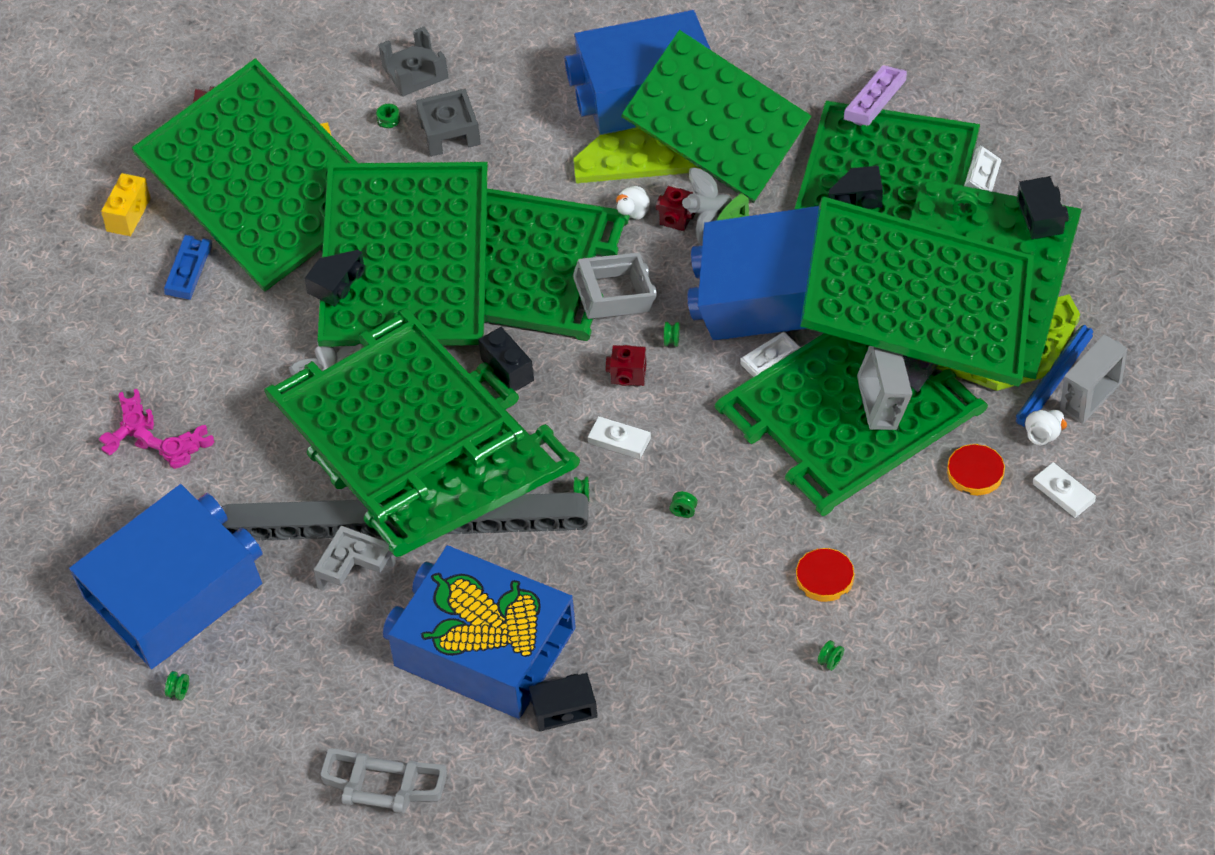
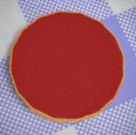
(975, 469)
(825, 574)

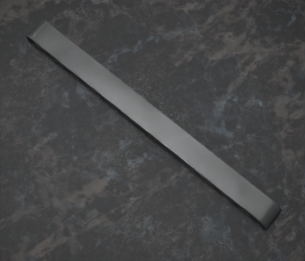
(324, 518)

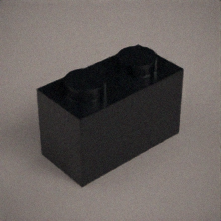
(1042, 207)
(506, 359)
(563, 701)

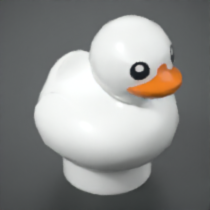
(633, 202)
(1044, 426)

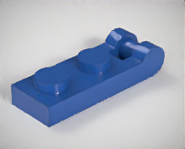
(187, 267)

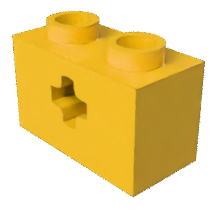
(126, 204)

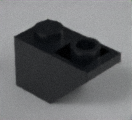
(859, 187)
(334, 275)

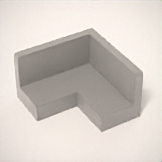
(351, 548)

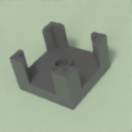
(414, 66)
(447, 117)

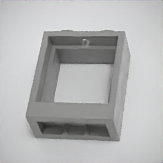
(631, 264)
(1093, 379)
(882, 385)

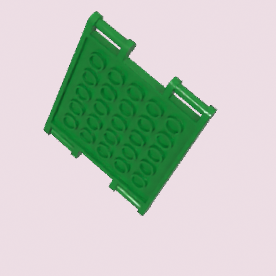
(534, 256)
(393, 413)
(820, 420)
(466, 492)

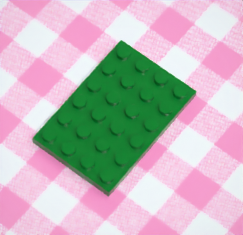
(716, 116)

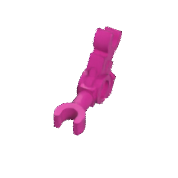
(132, 419)
(175, 449)

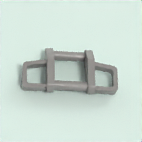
(400, 802)

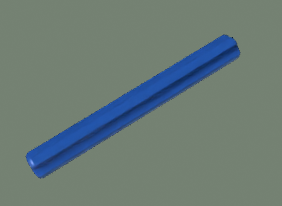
(1056, 374)

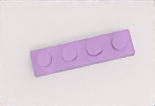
(875, 95)

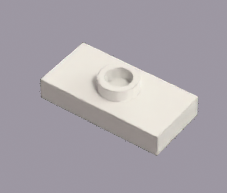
(983, 170)
(768, 354)
(619, 437)
(1064, 490)

